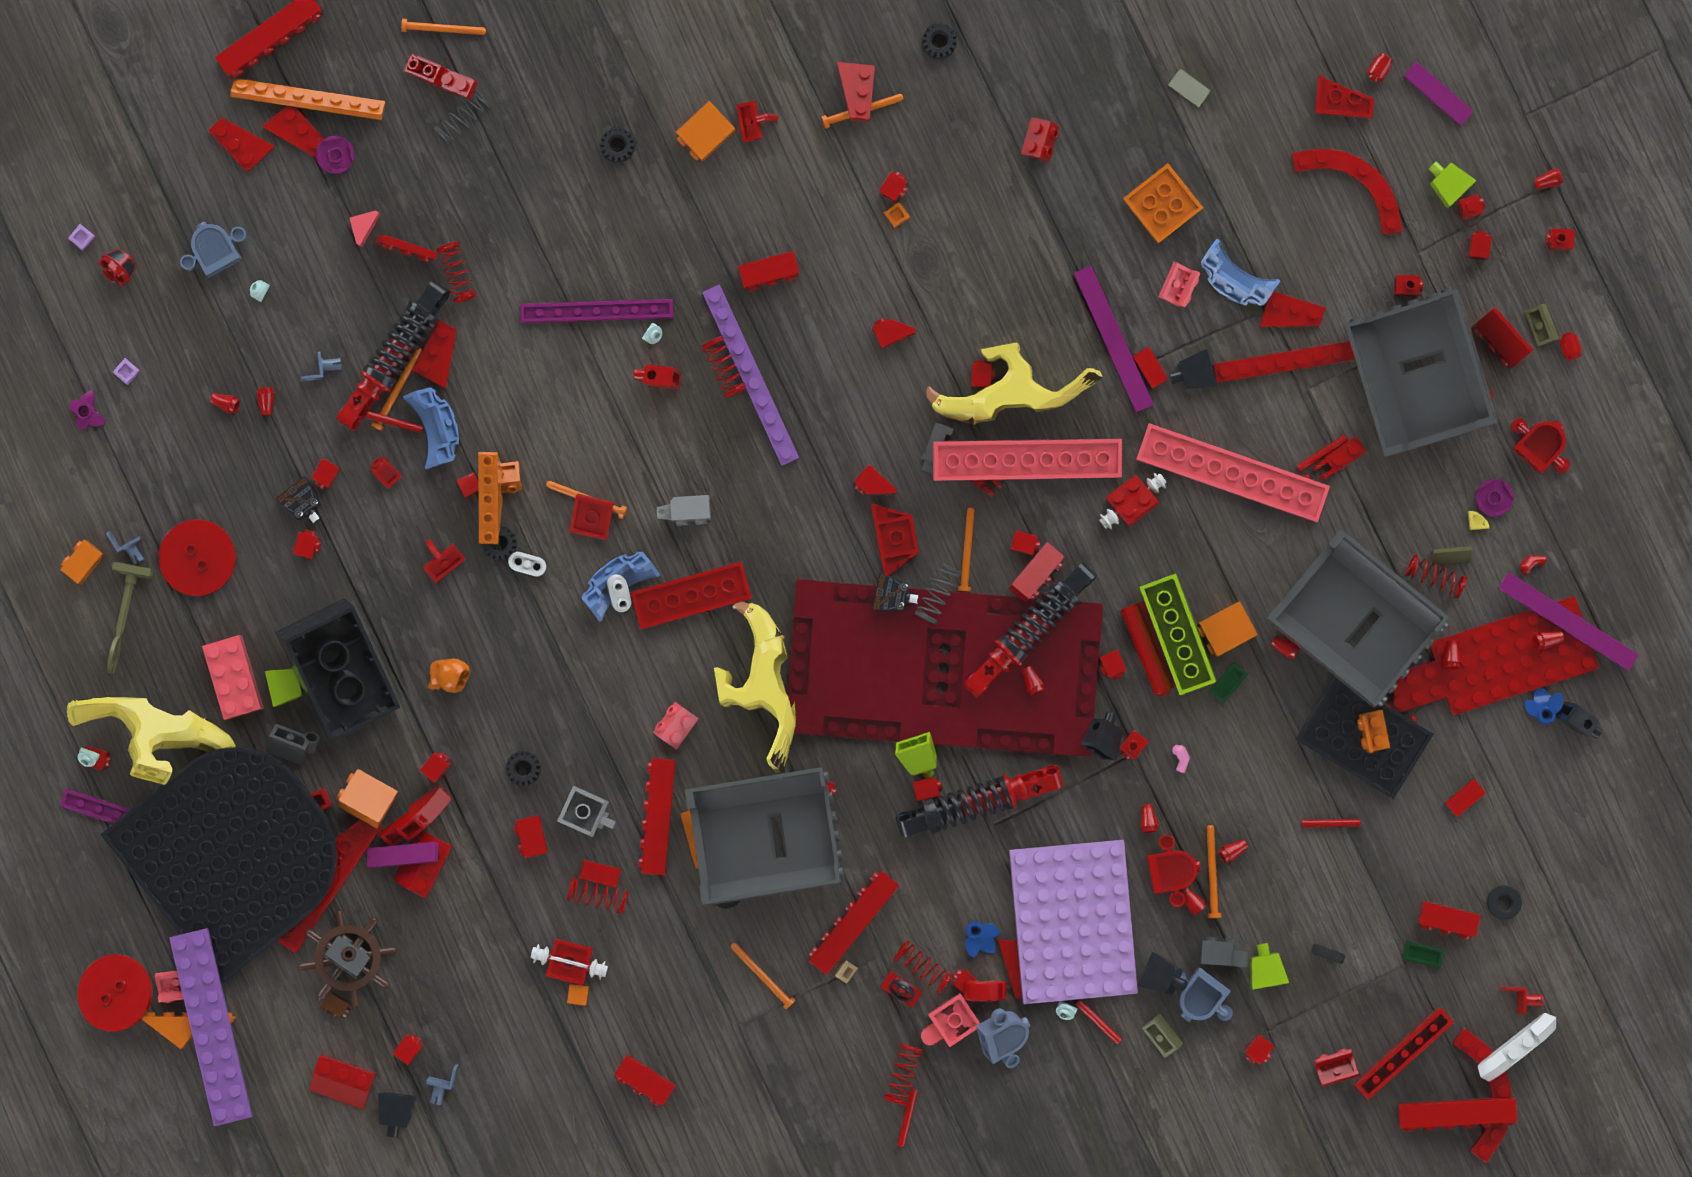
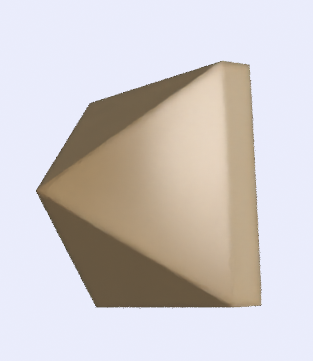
(845, 971)

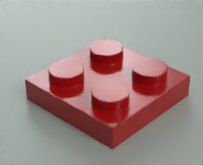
(591, 516)

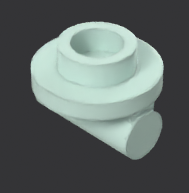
(258, 290)
(653, 334)
(87, 757)
(1065, 1010)

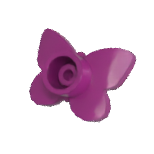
(85, 411)

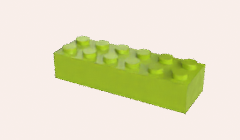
(1178, 634)

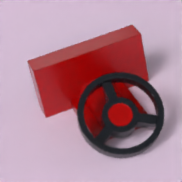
(901, 989)

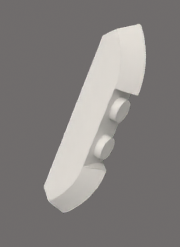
(1517, 1047)

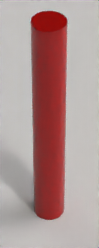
(393, 421)
(1323, 452)
(1331, 823)
(1098, 1021)
(907, 1117)

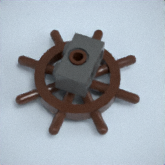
(347, 958)

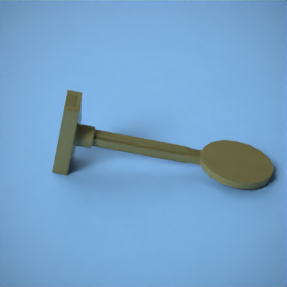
(131, 573)

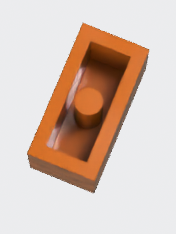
(82, 561)

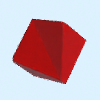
(469, 485)

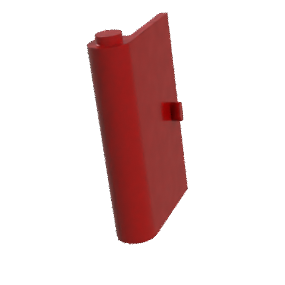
(1148, 647)

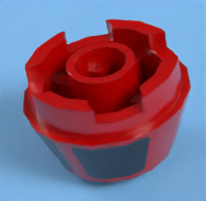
(117, 266)

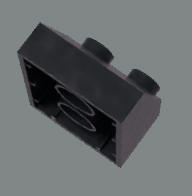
(338, 669)

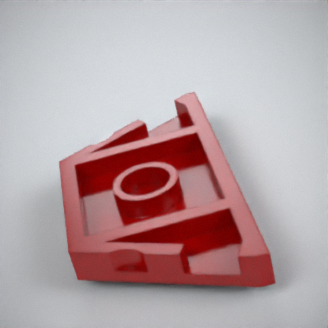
(895, 537)

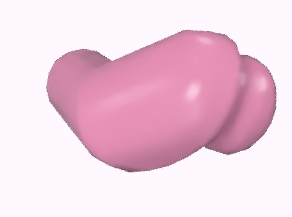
(1183, 757)

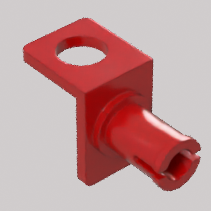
(1525, 999)

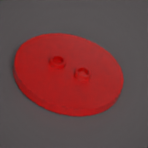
(197, 557)
(114, 993)

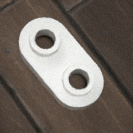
(528, 562)
(619, 594)

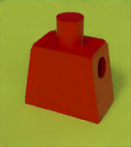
(665, 377)

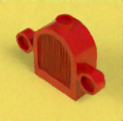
(1541, 445)
(1172, 870)

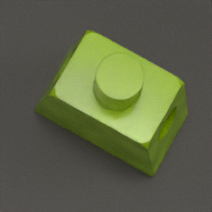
(1449, 182)
(283, 686)
(918, 755)
(1266, 969)

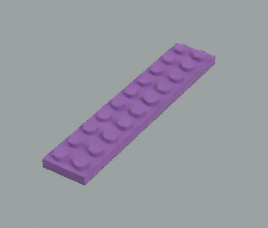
(210, 1027)

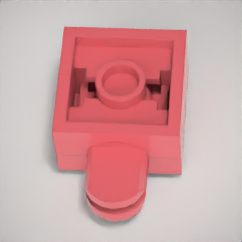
(951, 1021)

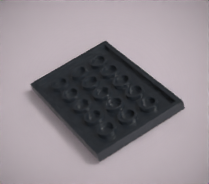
(1336, 736)

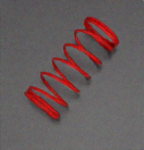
(466, 294)
(740, 387)
(1413, 564)
(575, 881)
(902, 951)
(889, 1097)

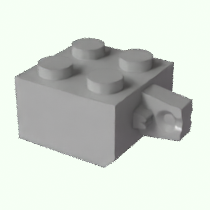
(686, 509)
(585, 812)

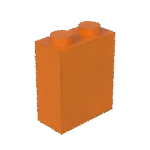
(705, 132)
(1226, 629)
(366, 798)

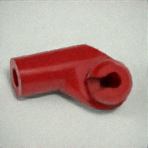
(1529, 562)

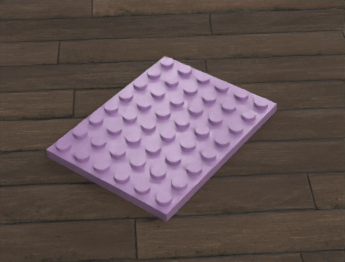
(1073, 921)

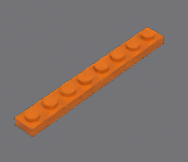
(307, 99)

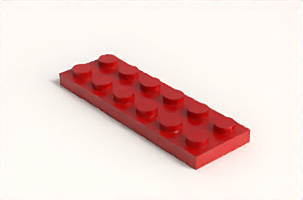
(691, 595)

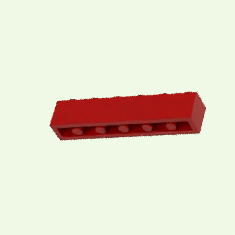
(268, 35)
(658, 816)
(853, 923)
(1403, 1053)
(1457, 1112)

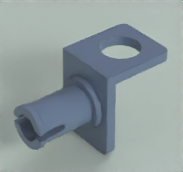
(323, 365)
(129, 547)
(440, 1086)

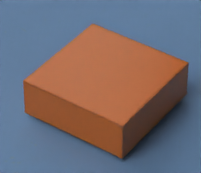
(896, 215)
(577, 994)

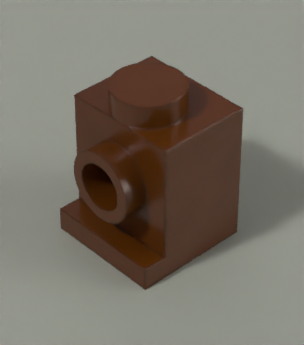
(336, 1005)

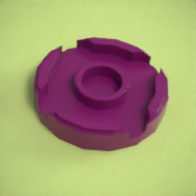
(334, 154)
(1494, 497)

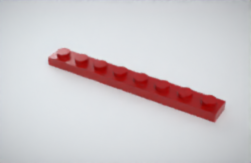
(1283, 362)

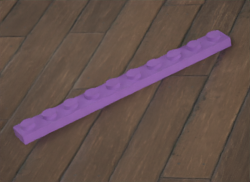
(750, 375)

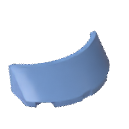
(1234, 282)
(438, 423)
(632, 568)

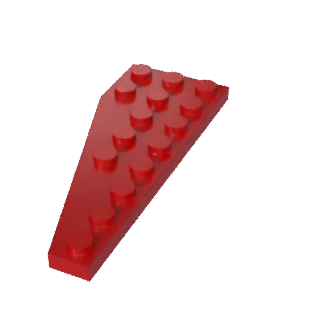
(350, 847)

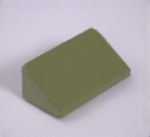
(1189, 87)
(1541, 325)
(1451, 555)
(1162, 1035)

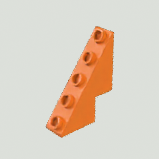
(489, 497)
(174, 1027)

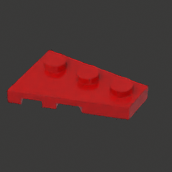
(858, 88)
(1341, 101)
(295, 129)
(241, 144)
(405, 248)
(1289, 311)
(437, 355)
(1010, 954)

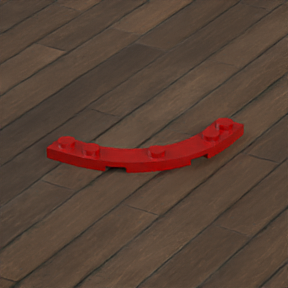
(1362, 172)
(1499, 1087)

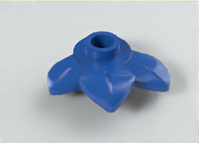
(1544, 702)
(982, 940)

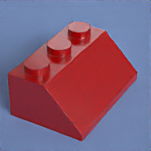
(1502, 338)
(422, 877)
(342, 1081)

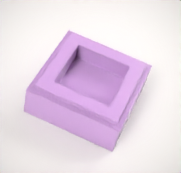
(81, 237)
(126, 371)

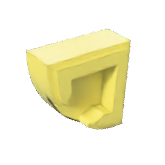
(1477, 521)

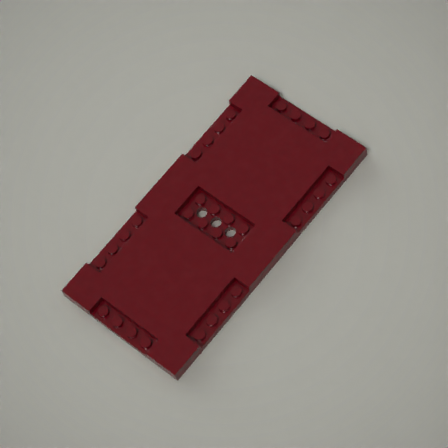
(879, 671)

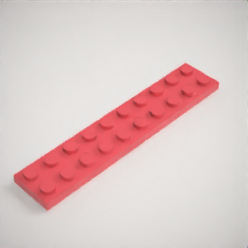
(1027, 459)
(1233, 473)

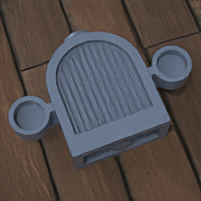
(213, 248)
(1203, 997)
(1003, 1036)

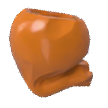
(449, 675)

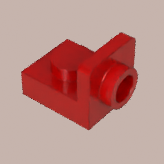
(385, 472)

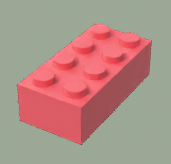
(232, 677)

